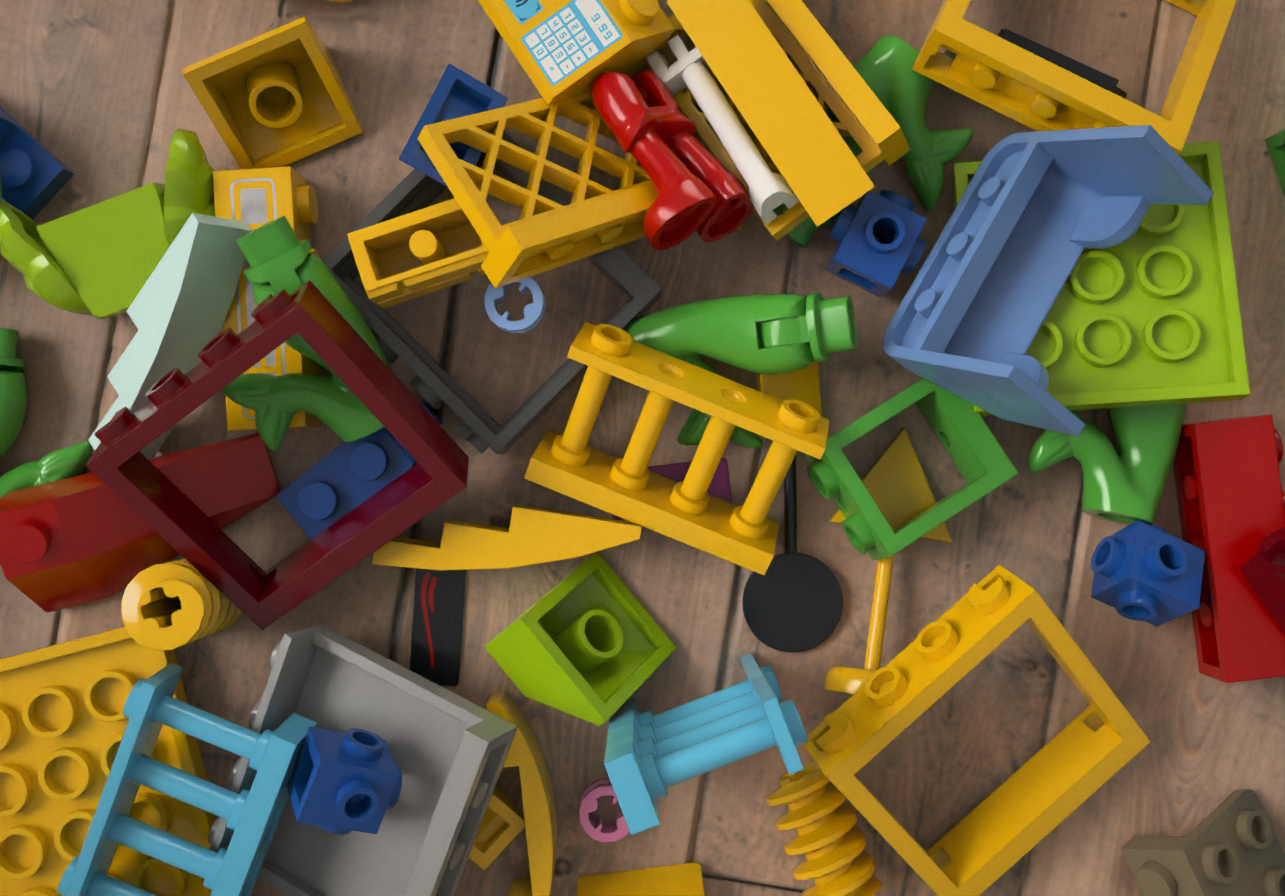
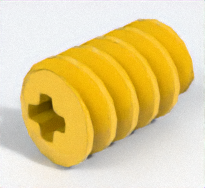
(174, 606)
(824, 835)

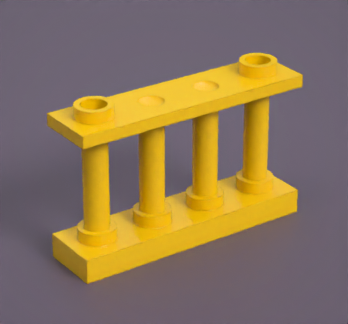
(656, 502)

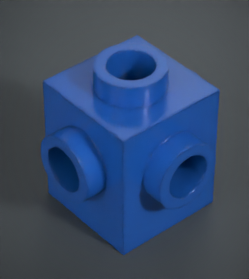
(865, 260)
(1147, 574)
(344, 781)

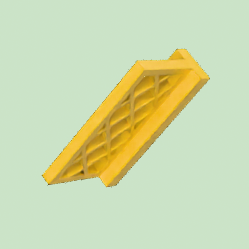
(837, 86)
(556, 231)

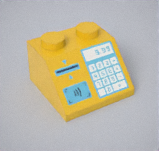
(574, 41)

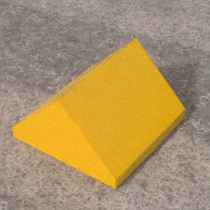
(275, 97)

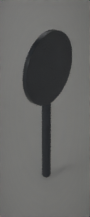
(798, 596)

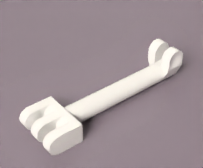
(766, 188)

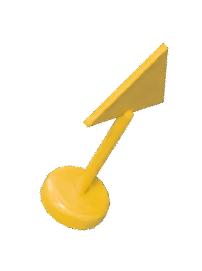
(900, 493)

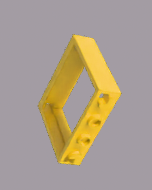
(1055, 98)
(1035, 795)

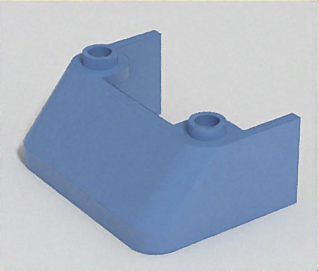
(1013, 250)

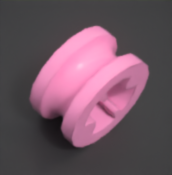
(589, 803)

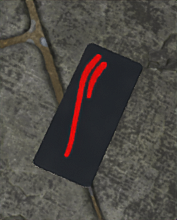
(438, 625)

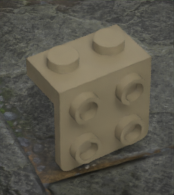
(1223, 856)

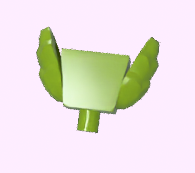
(108, 251)

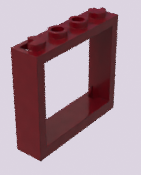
(372, 524)

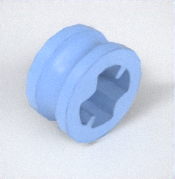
(533, 312)

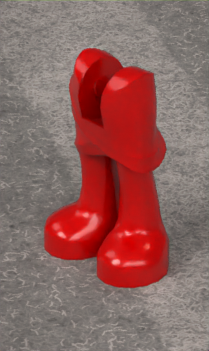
(689, 181)

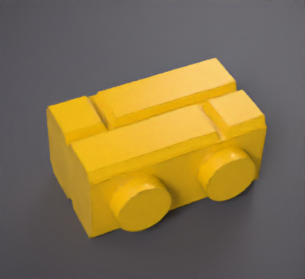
(417, 253)

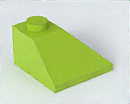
(582, 644)

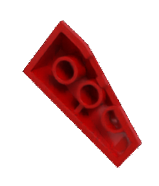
(84, 543)

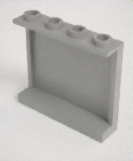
(439, 742)

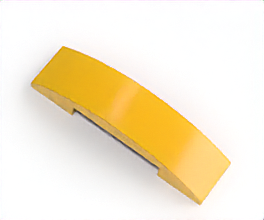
(536, 797)

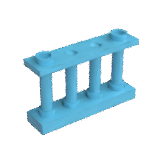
(663, 749)
(251, 814)

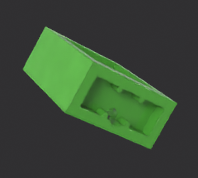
(964, 439)

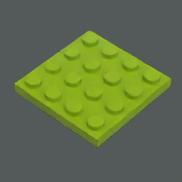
(1150, 313)

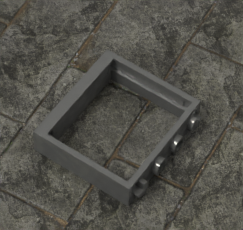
(432, 380)

